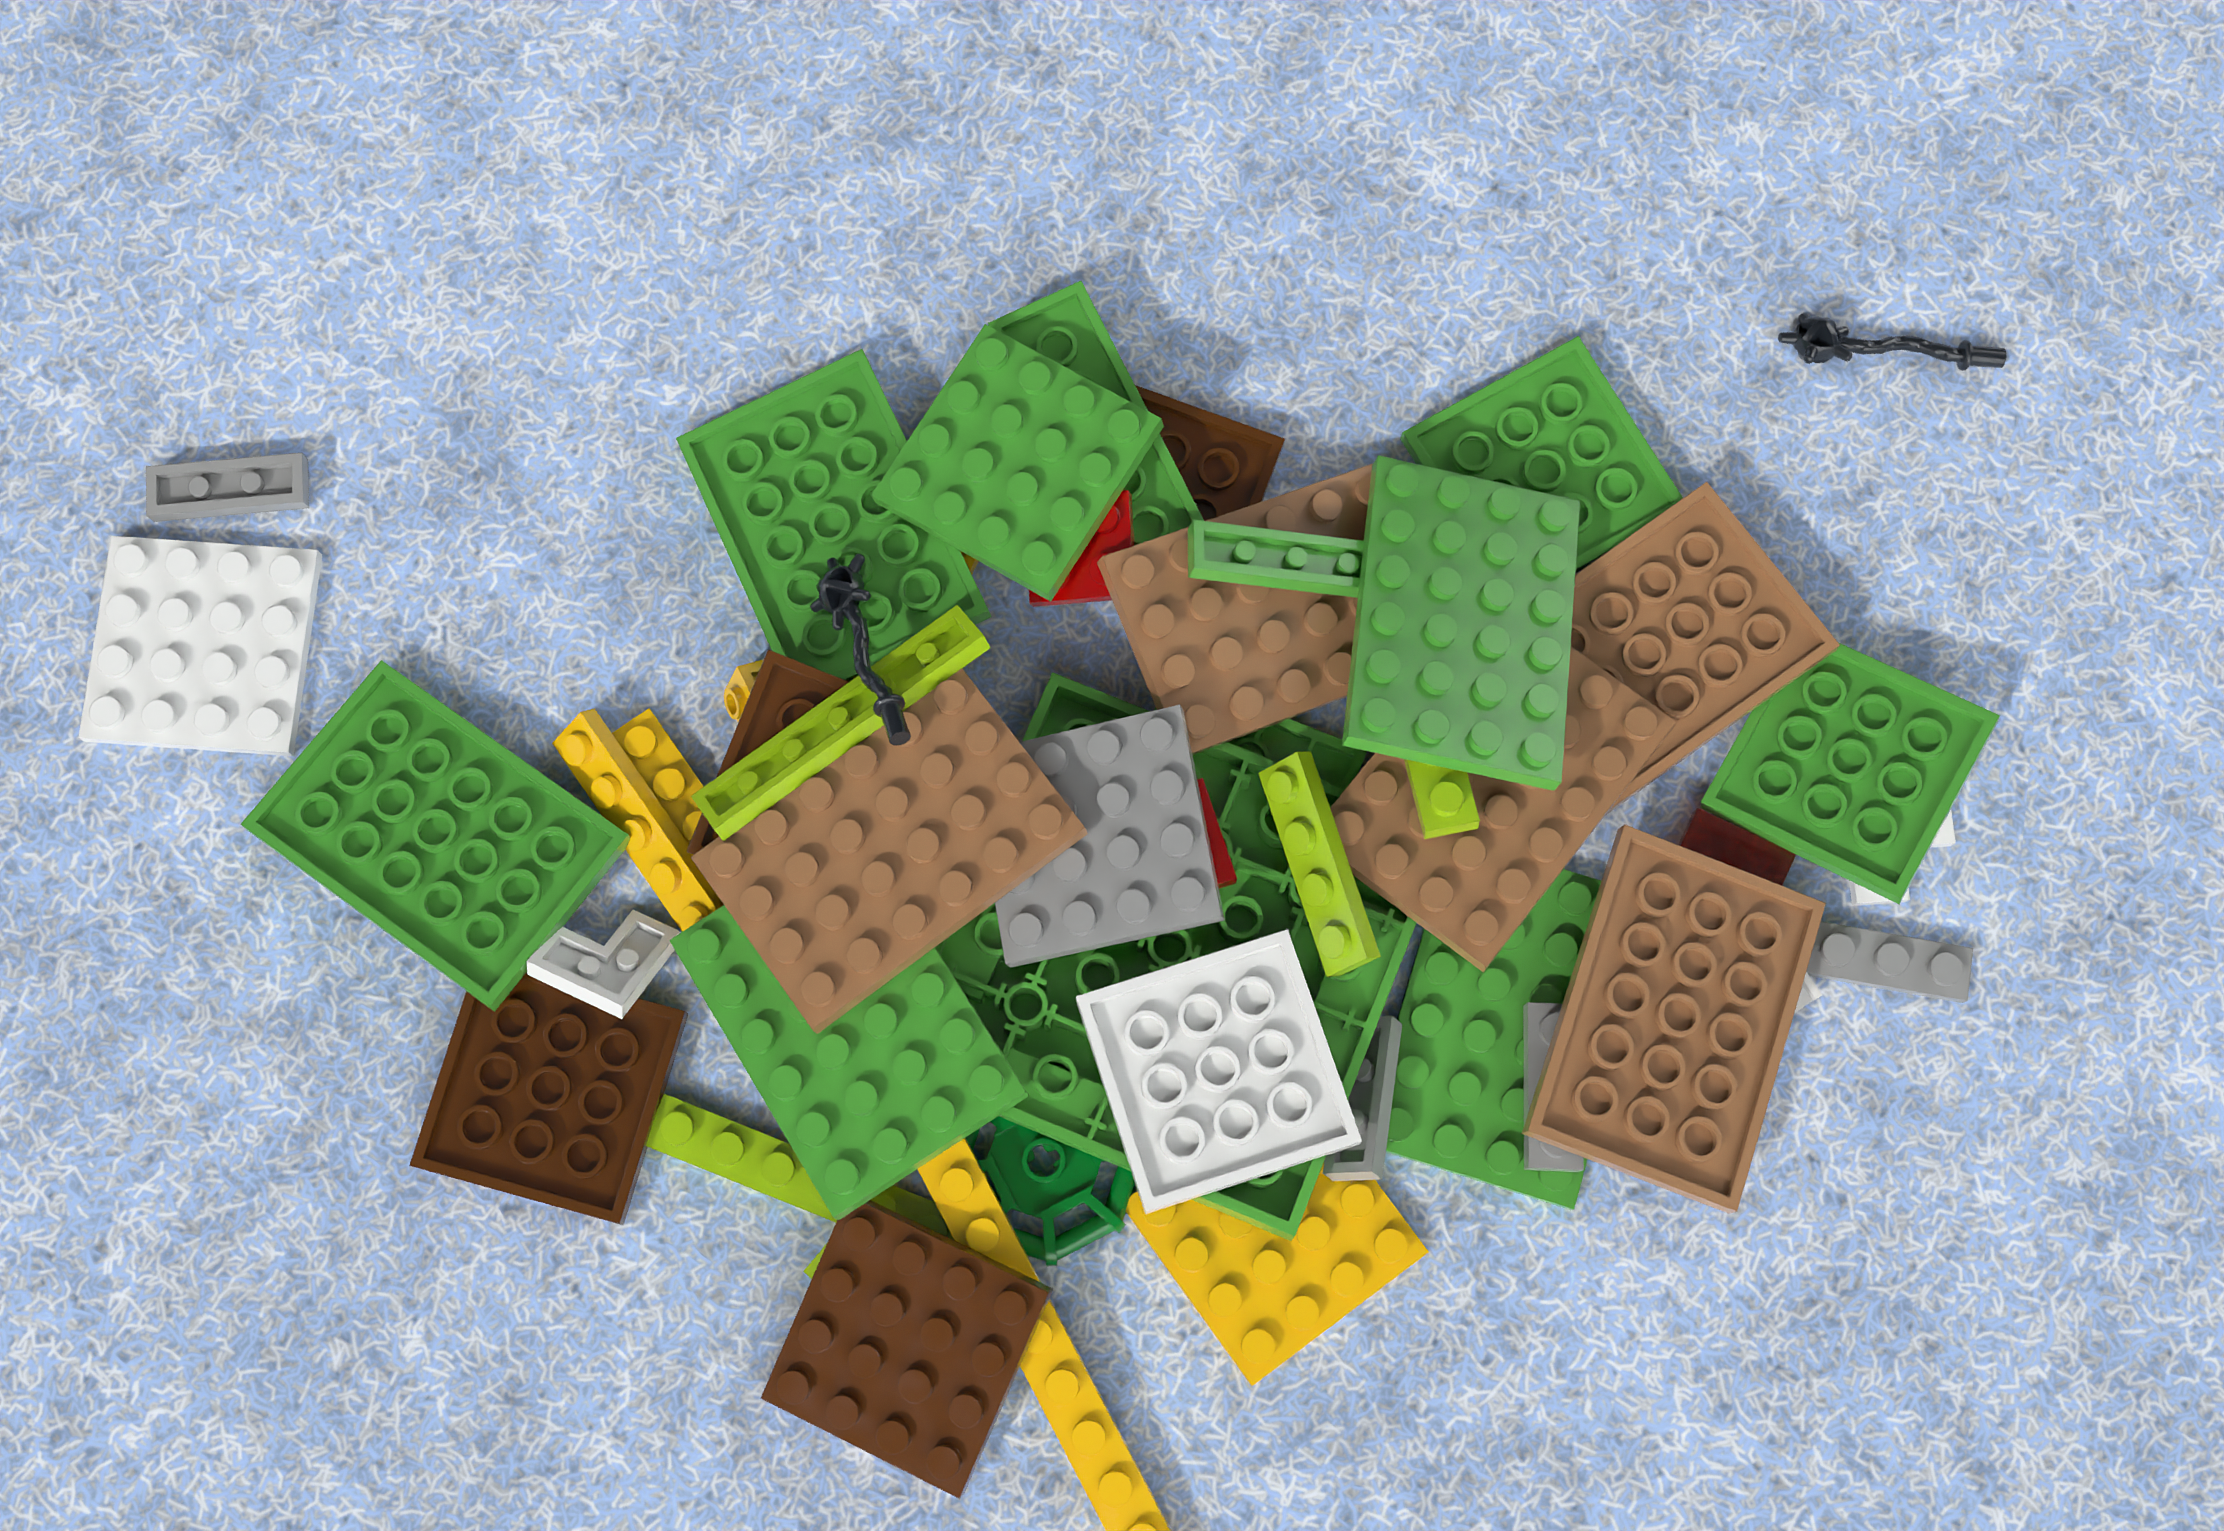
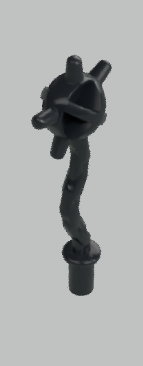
(1820, 341)
(840, 595)

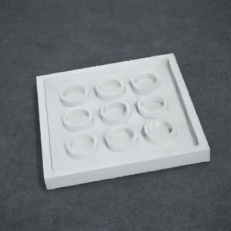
(201, 646)
(1217, 1071)

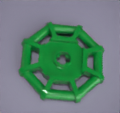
(1054, 1194)

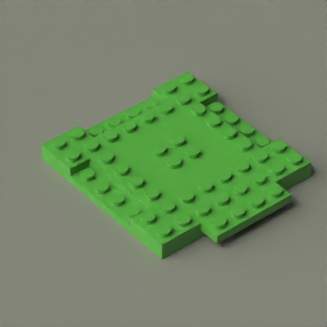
(1035, 1007)

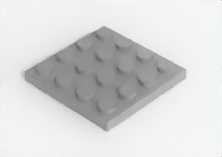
(1145, 850)

